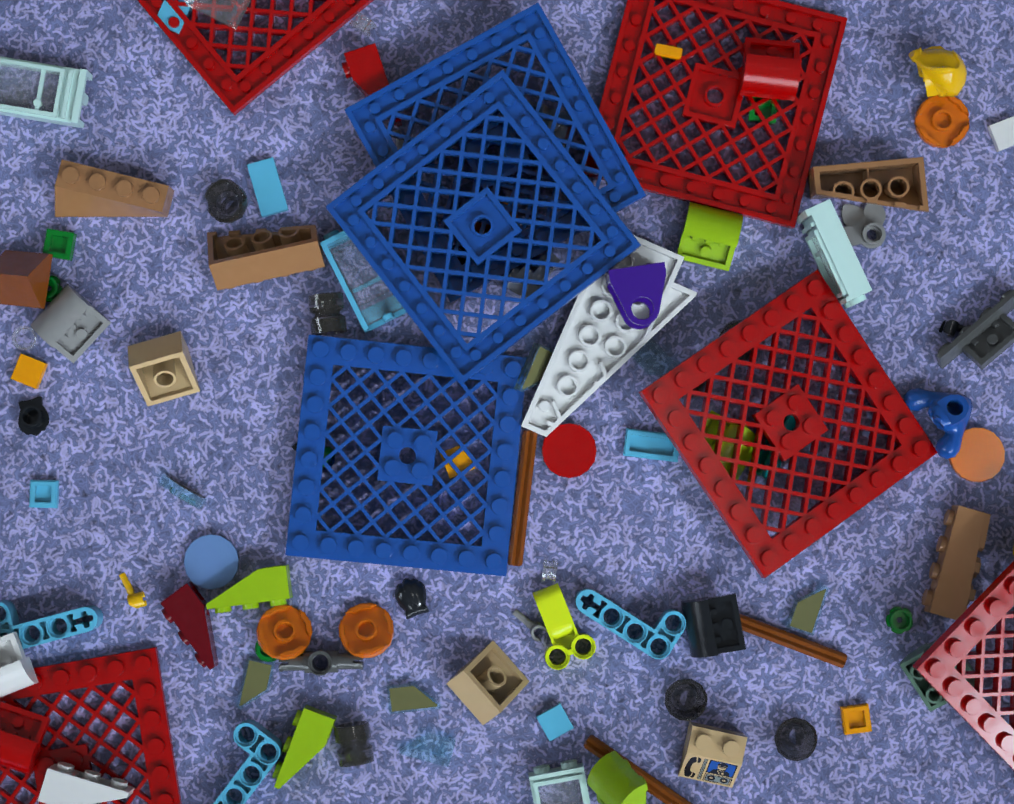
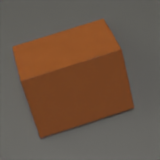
(24, 278)

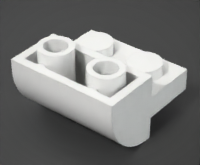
(15, 667)

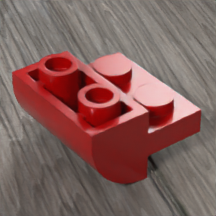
(770, 69)
(20, 737)

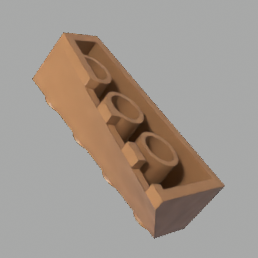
(884, 182)
(103, 193)
(262, 255)
(957, 562)

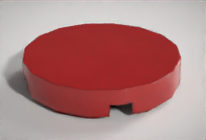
(569, 450)

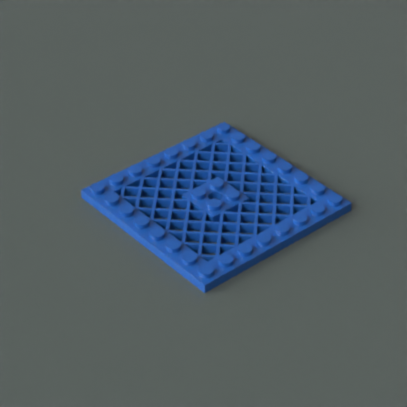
(436, 76)
(493, 96)
(306, 541)

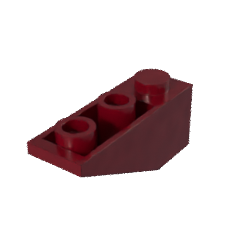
(192, 617)

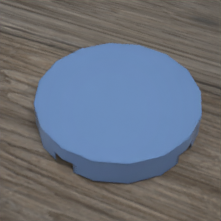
(211, 561)

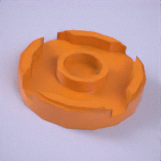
(939, 129)
(979, 455)
(366, 630)
(284, 632)

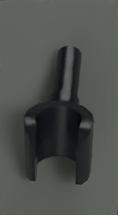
(950, 327)

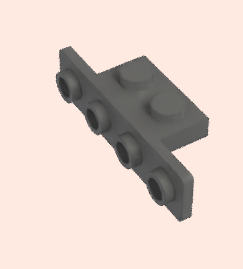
(985, 338)

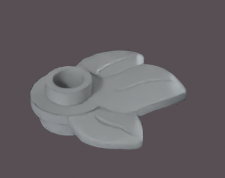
(860, 221)

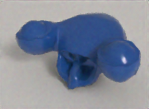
(947, 411)

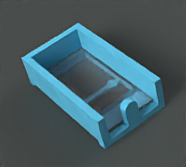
(362, 285)

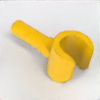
(134, 599)

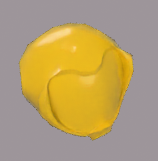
(941, 70)

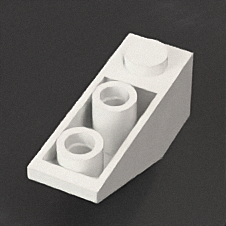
(71, 786)

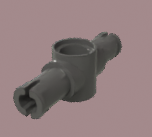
(336, 660)

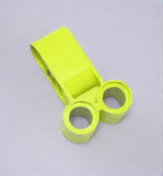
(560, 626)

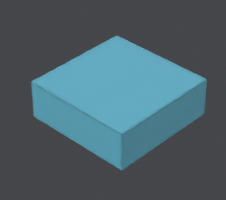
(44, 494)
(554, 722)

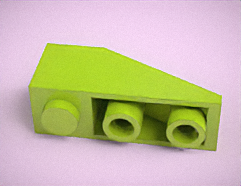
(262, 585)
(310, 737)

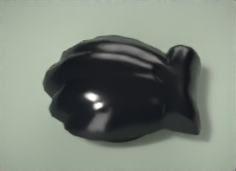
(33, 416)
(411, 597)

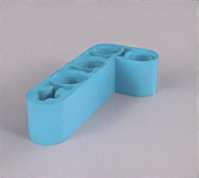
(625, 619)
(47, 624)
(257, 759)

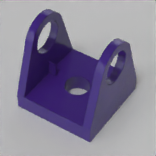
(635, 285)

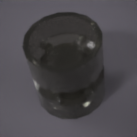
(327, 313)
(353, 744)

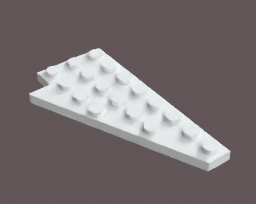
(599, 341)

